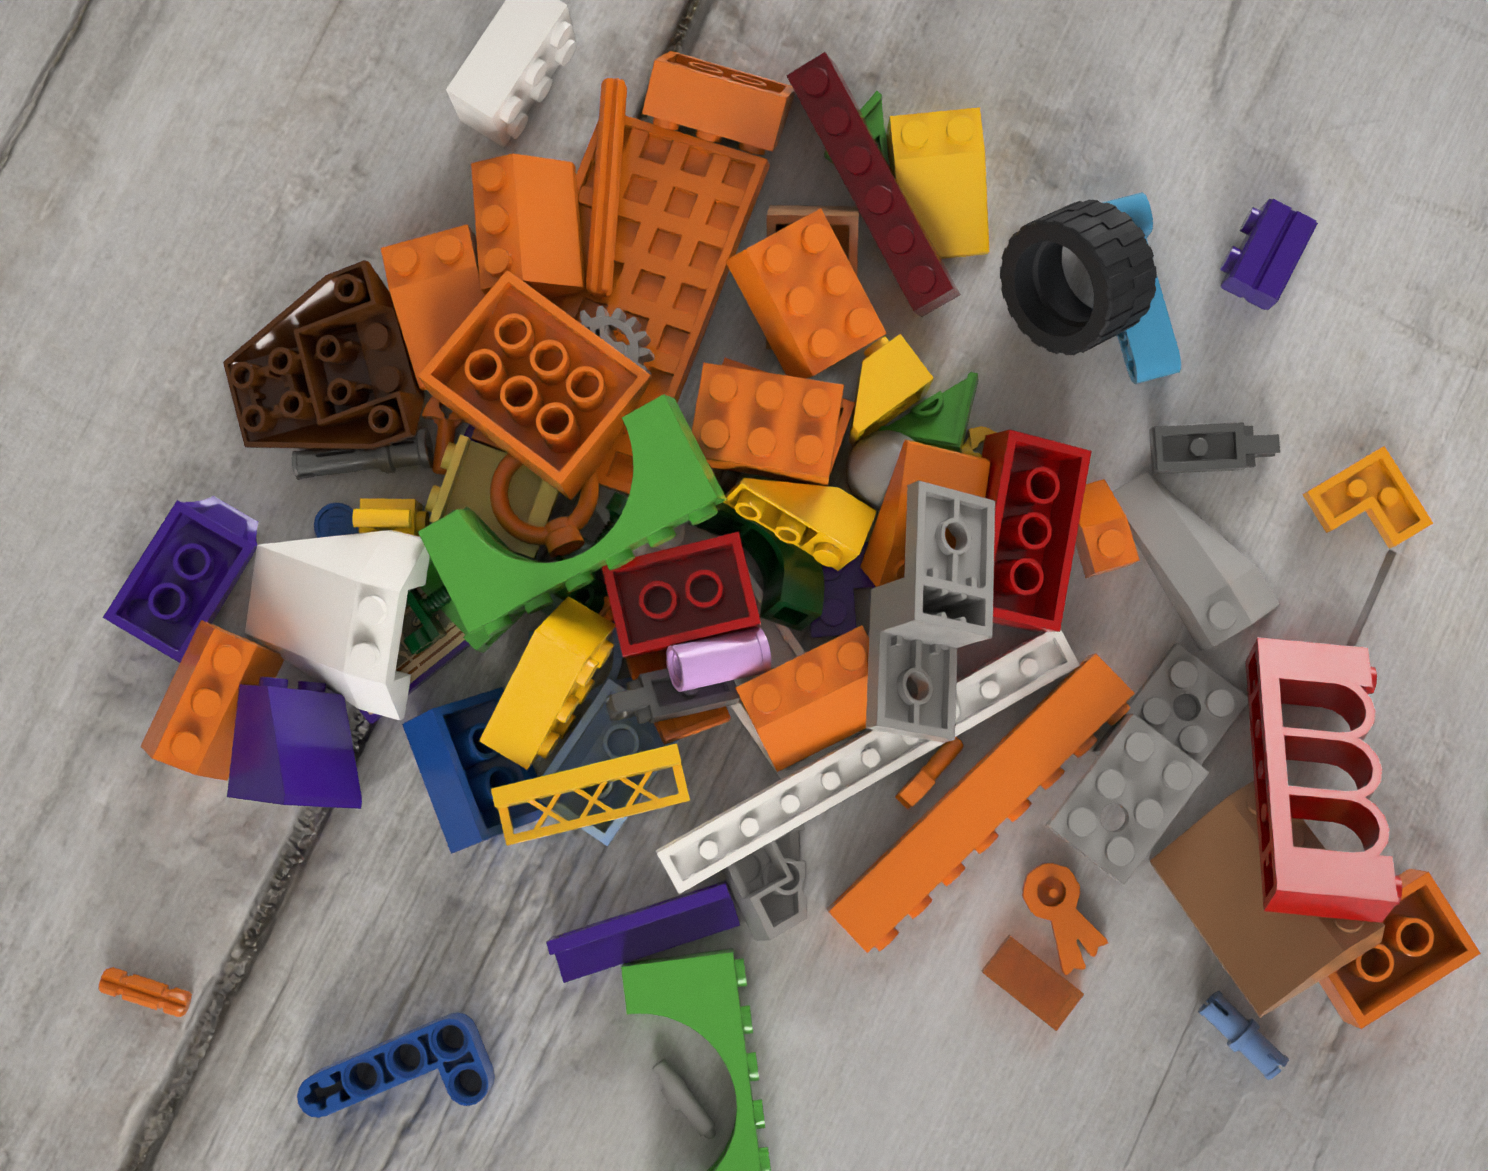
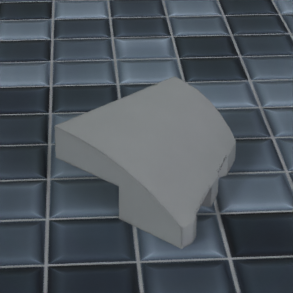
(770, 886)

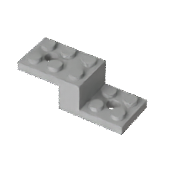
(931, 612)
(1148, 764)

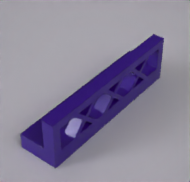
(644, 931)

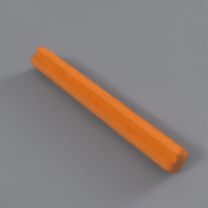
(606, 188)

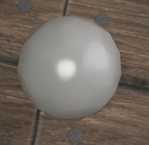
(872, 465)

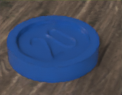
(334, 520)

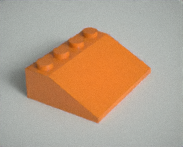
(536, 383)

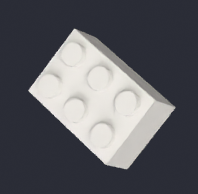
(512, 67)

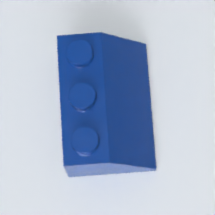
(463, 770)

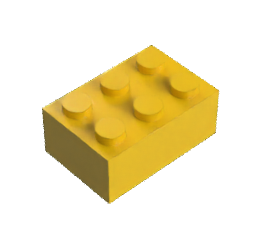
(549, 683)

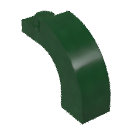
(790, 575)

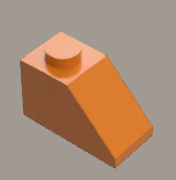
(1103, 532)

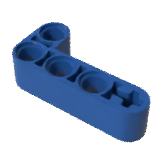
(393, 1071)

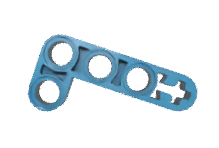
(1149, 345)

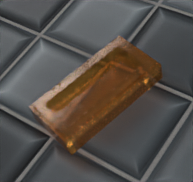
(1032, 982)

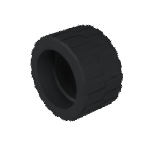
(1114, 257)

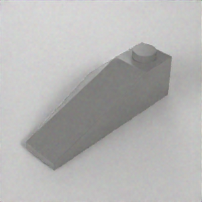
(1199, 570)

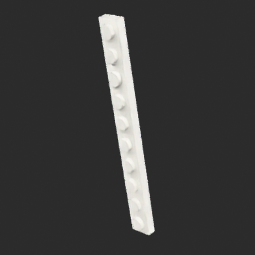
(857, 765)

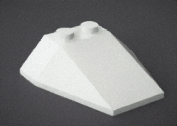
(340, 611)

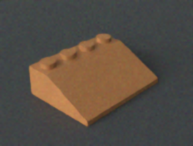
(1219, 886)

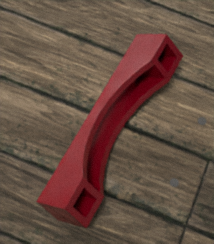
(872, 185)

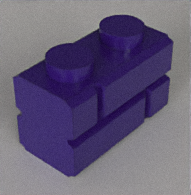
(1267, 254)

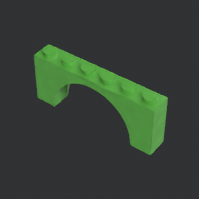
(666, 490)
(705, 996)

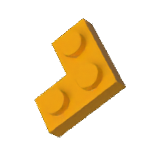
(1374, 487)

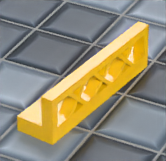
(584, 777)

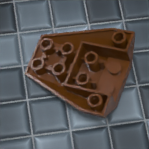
(328, 370)

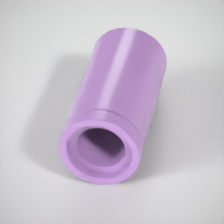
(718, 659)

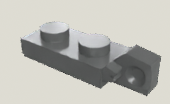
(1208, 447)
(655, 699)

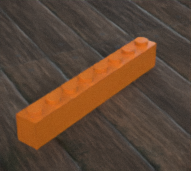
(980, 802)

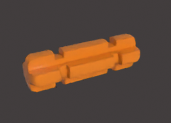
(145, 992)

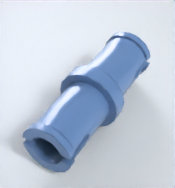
(1243, 1035)

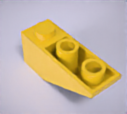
(812, 517)

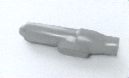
(681, 1098)

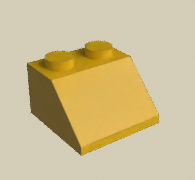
(887, 385)

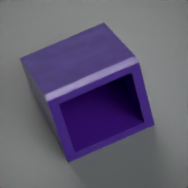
(293, 747)

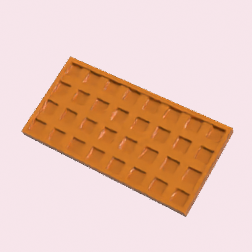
(676, 227)

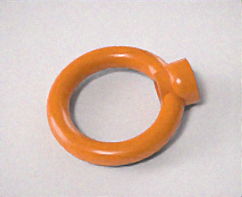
(559, 535)

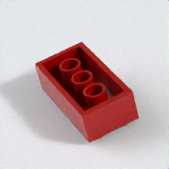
(1037, 518)

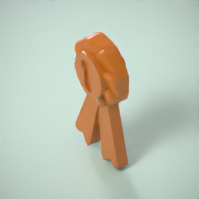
(1053, 895)

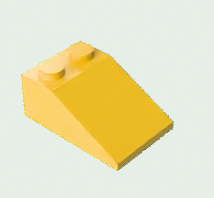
(943, 177)

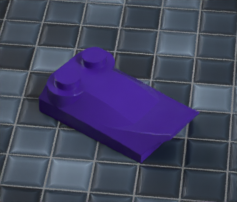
(185, 574)

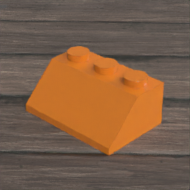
(717, 102)
(528, 223)
(810, 699)
(200, 706)

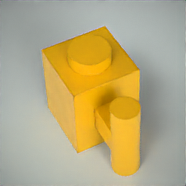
(390, 514)

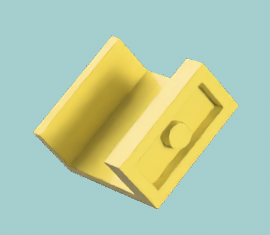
(469, 482)

